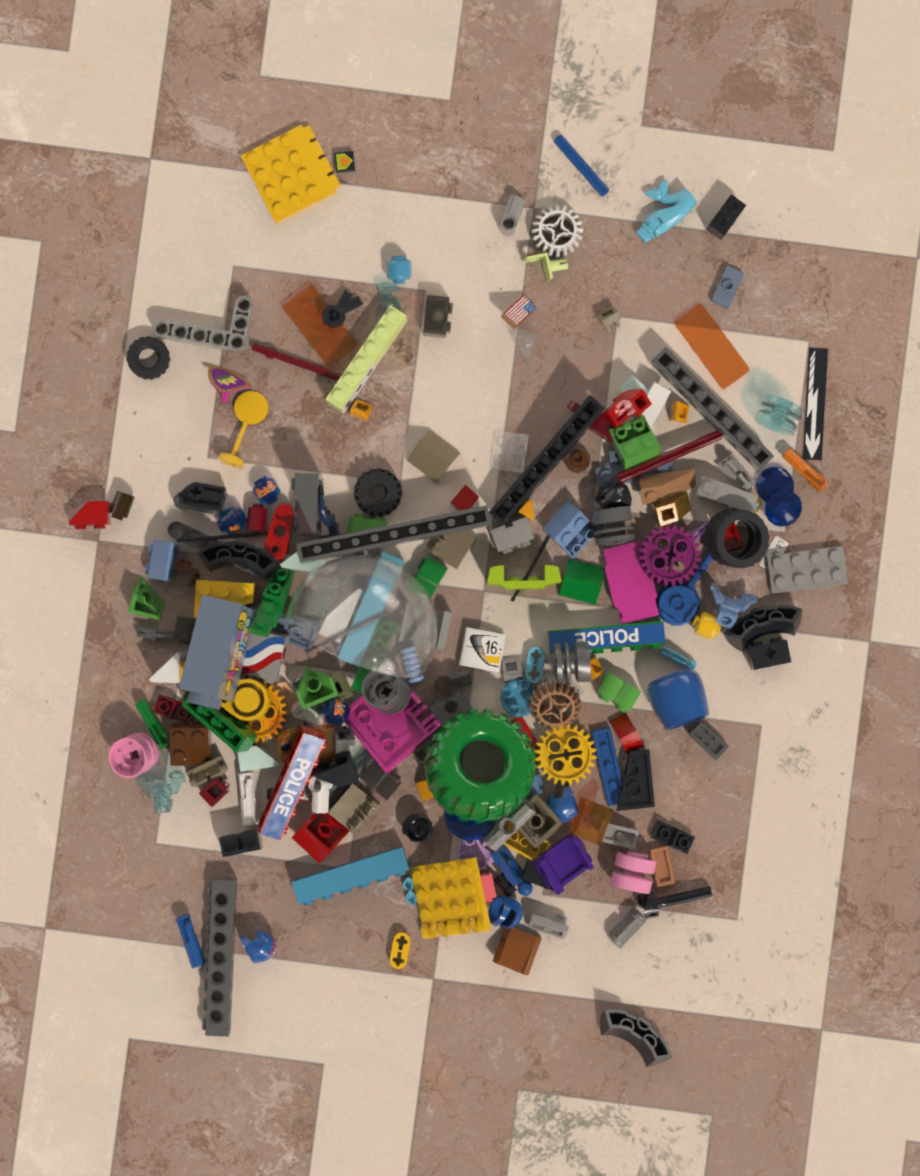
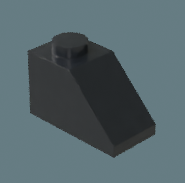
(337, 770)

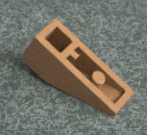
(662, 486)

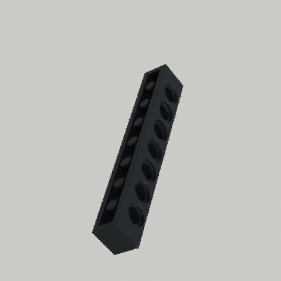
(547, 460)

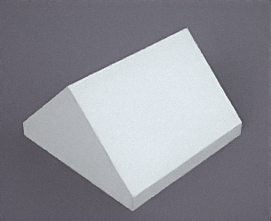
(169, 671)

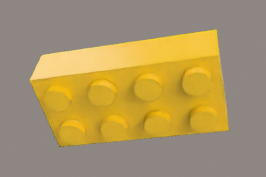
(521, 844)

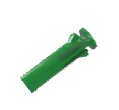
(153, 724)

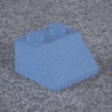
(162, 560)

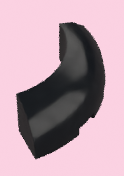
(239, 554)
(763, 622)
(637, 1033)

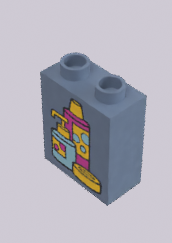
(216, 652)

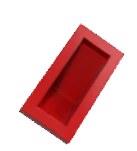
(626, 733)

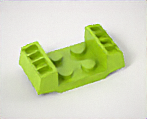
(551, 576)

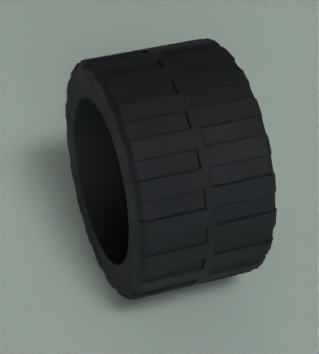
(757, 541)

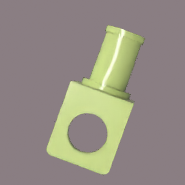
(548, 266)

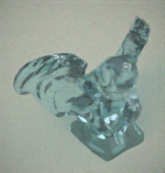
(162, 790)

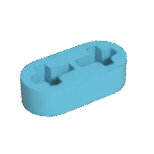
(540, 664)

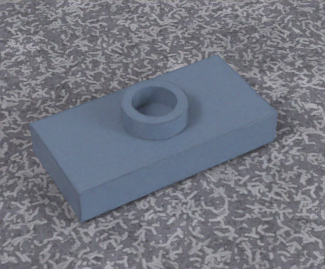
(727, 287)

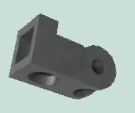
(343, 740)

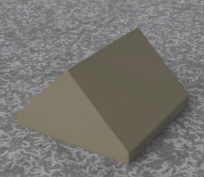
(433, 456)
(541, 824)

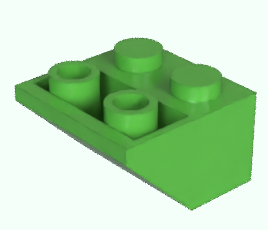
(634, 442)

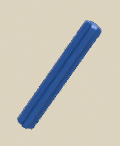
(581, 165)

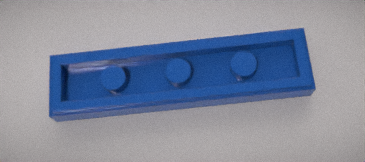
(608, 764)

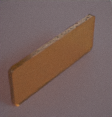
(711, 346)

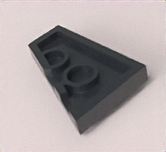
(637, 782)

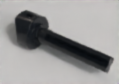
(651, 903)

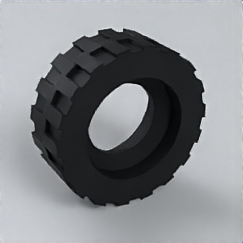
(148, 372)

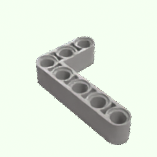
(210, 333)

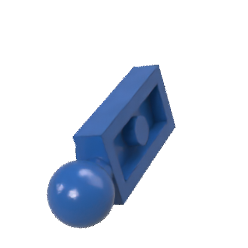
(511, 870)

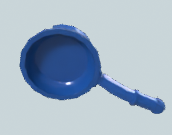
(681, 603)

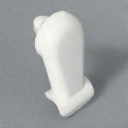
(308, 715)

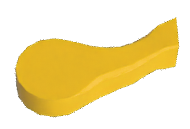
(250, 701)

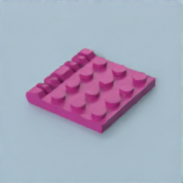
(394, 736)

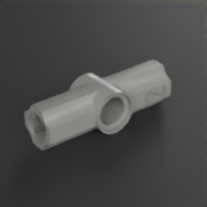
(502, 833)

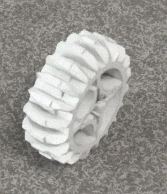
(564, 232)

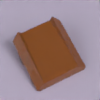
(517, 950)

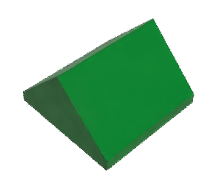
(582, 581)

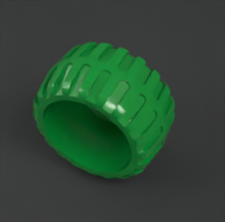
(474, 799)

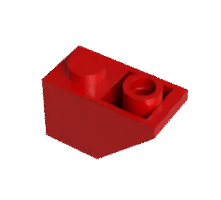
(92, 514)

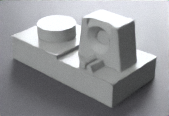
(621, 836)
(555, 928)

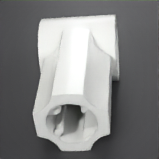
(320, 795)

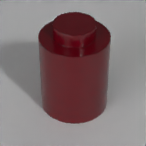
(256, 518)

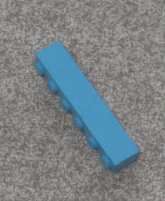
(350, 875)

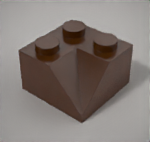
(189, 743)

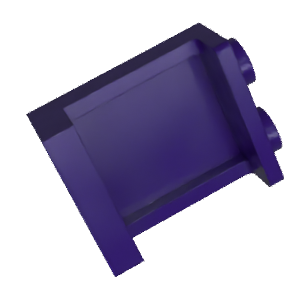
(562, 863)

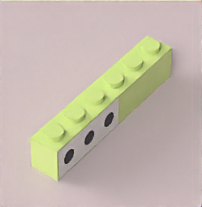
(366, 359)

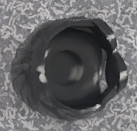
(613, 496)

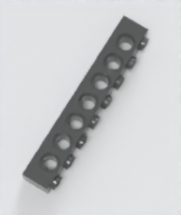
(712, 409)
(221, 1026)

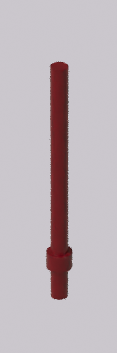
(272, 353)

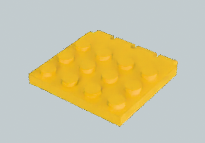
(290, 173)

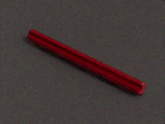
(669, 456)

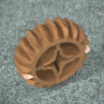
(547, 712)

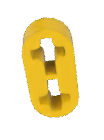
(395, 949)

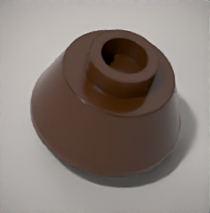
(578, 465)

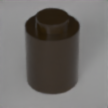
(121, 505)

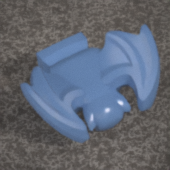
(729, 607)

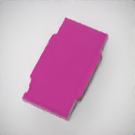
(629, 586)

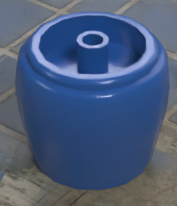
(678, 698)

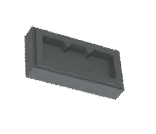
(708, 740)

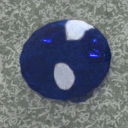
(773, 480)
(783, 508)

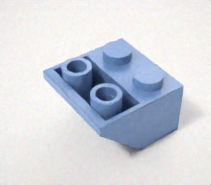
(570, 529)

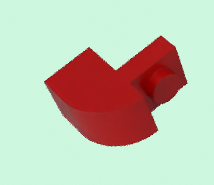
(627, 404)

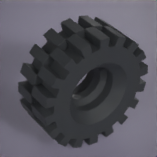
(378, 507)

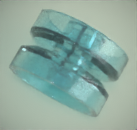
(779, 415)

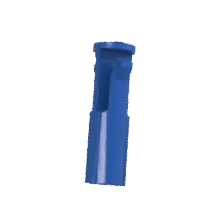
(190, 941)

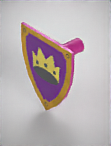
(226, 381)

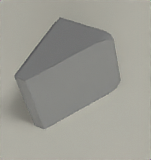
(511, 669)

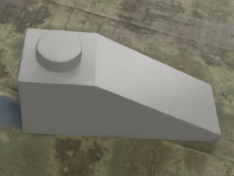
(726, 495)

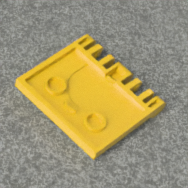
(450, 895)

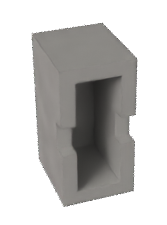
(517, 534)

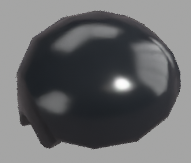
(417, 827)

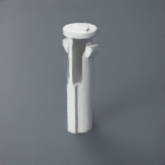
(248, 798)

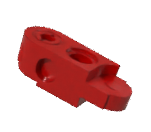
(281, 517)

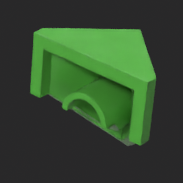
(146, 601)
(315, 688)

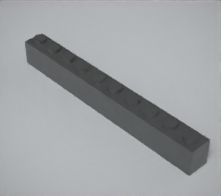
(393, 534)

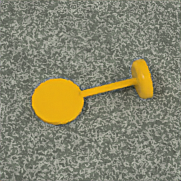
(250, 409)

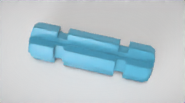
(677, 658)

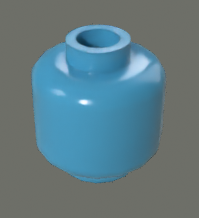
(398, 269)

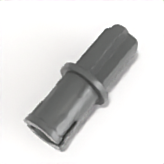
(156, 634)

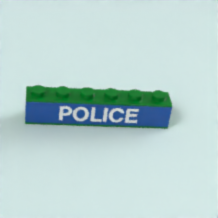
(611, 637)

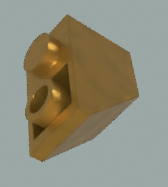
(671, 509)

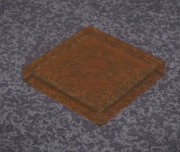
(591, 821)

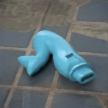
(666, 218)

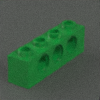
(223, 725)

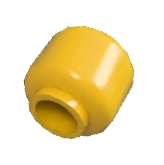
(706, 625)

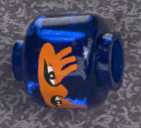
(266, 490)
(231, 520)
(335, 711)

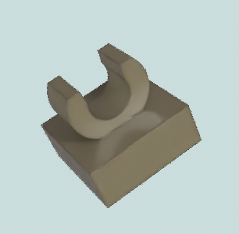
(608, 317)

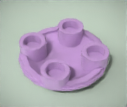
(476, 849)

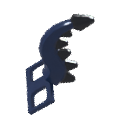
(326, 516)

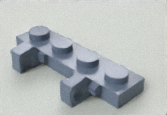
(607, 474)

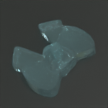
(385, 295)

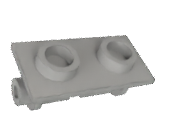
(736, 473)
(626, 928)

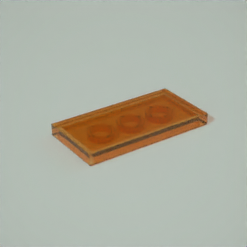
(306, 314)

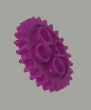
(687, 558)

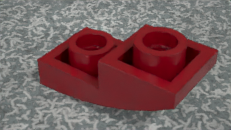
(172, 709)

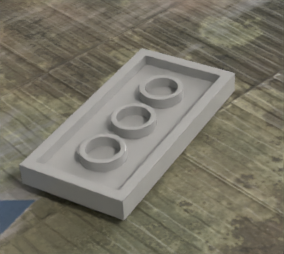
(806, 569)

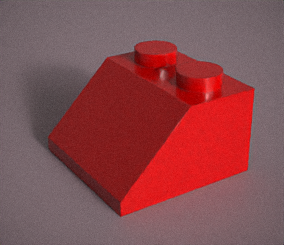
(320, 835)

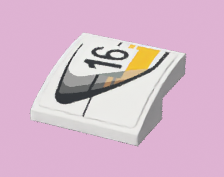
(482, 649)

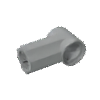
(512, 213)

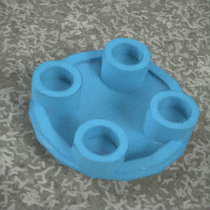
(516, 697)

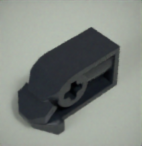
(210, 500)

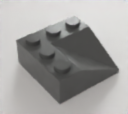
(307, 504)

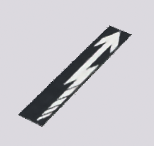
(815, 404)

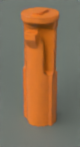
(815, 479)

